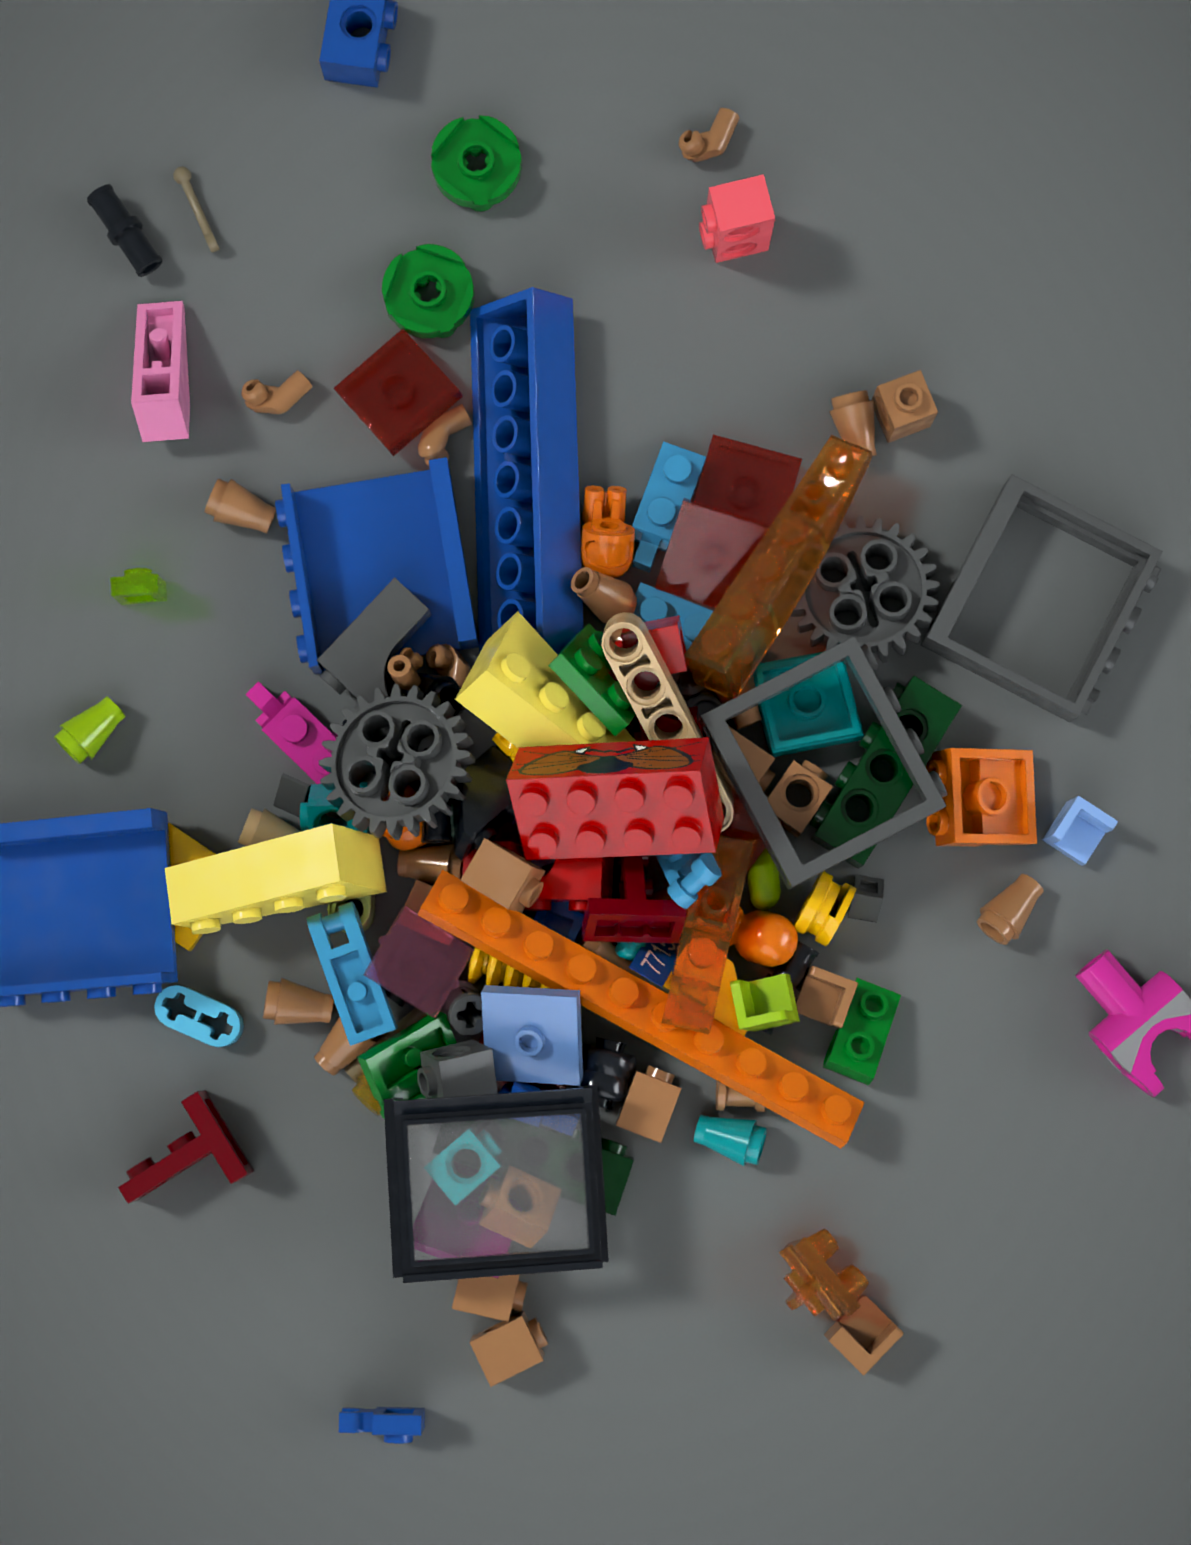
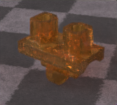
(815, 1281)

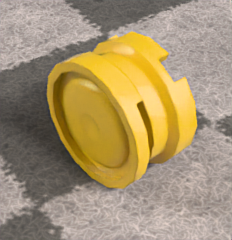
(815, 912)

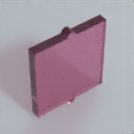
(418, 962)

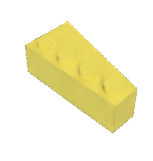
(524, 697)
(275, 878)

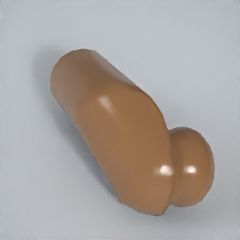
(448, 662)
(404, 668)

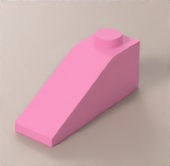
(161, 372)

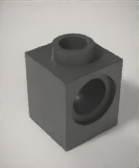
(457, 1070)

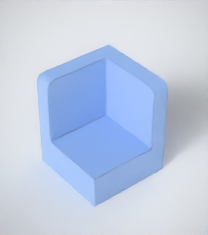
(1079, 829)

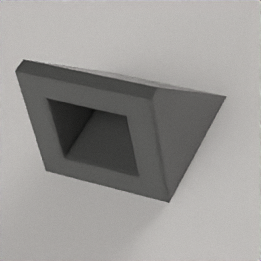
(291, 794)
(867, 898)

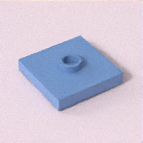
(534, 1034)

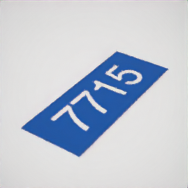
(655, 961)

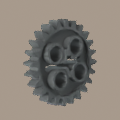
(902, 580)
(437, 767)

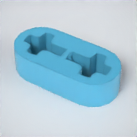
(194, 1026)

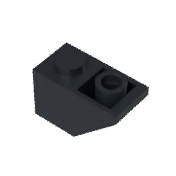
(485, 803)

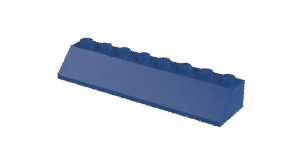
(530, 507)

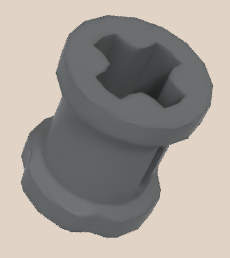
(469, 1008)

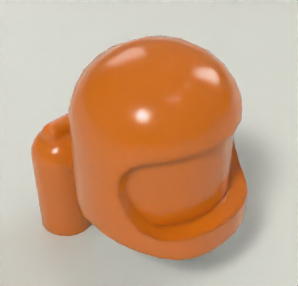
(606, 539)
(764, 937)

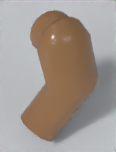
(711, 143)
(275, 399)
(436, 435)

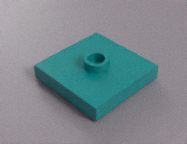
(811, 713)

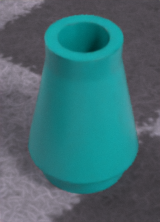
(733, 1138)

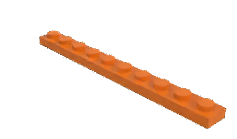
(640, 1008)

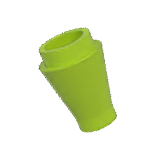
(89, 730)

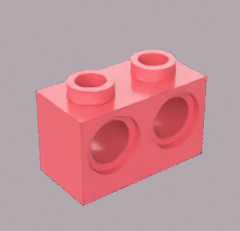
(737, 219)

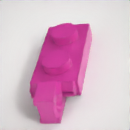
(293, 729)

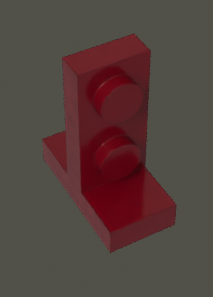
(634, 913)
(189, 1150)

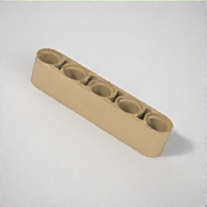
(659, 701)

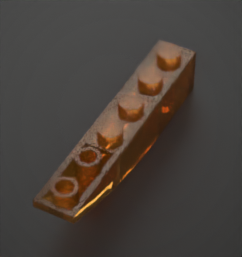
(777, 571)

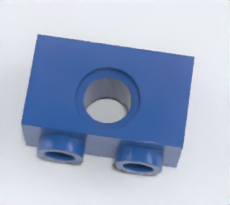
(357, 58)

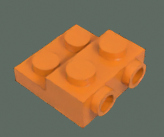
(986, 798)

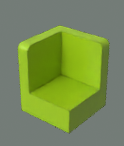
(764, 1002)

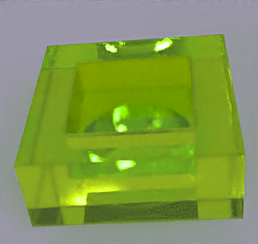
(138, 586)

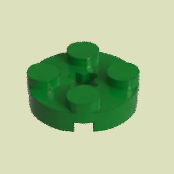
(480, 187)
(416, 268)

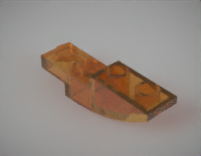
(706, 941)

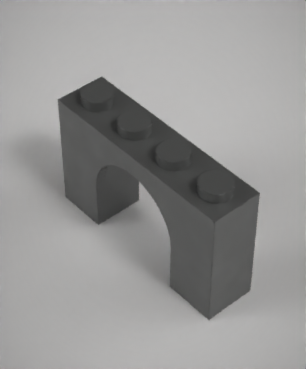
(363, 650)

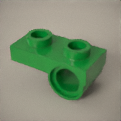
(861, 1040)

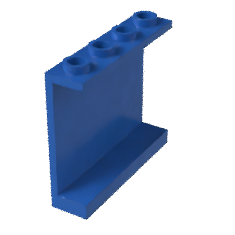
(360, 537)
(85, 906)

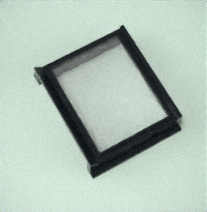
(495, 1184)

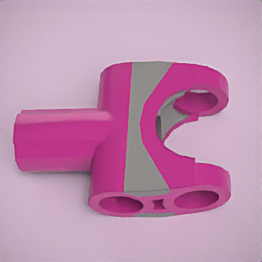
(1134, 1017)

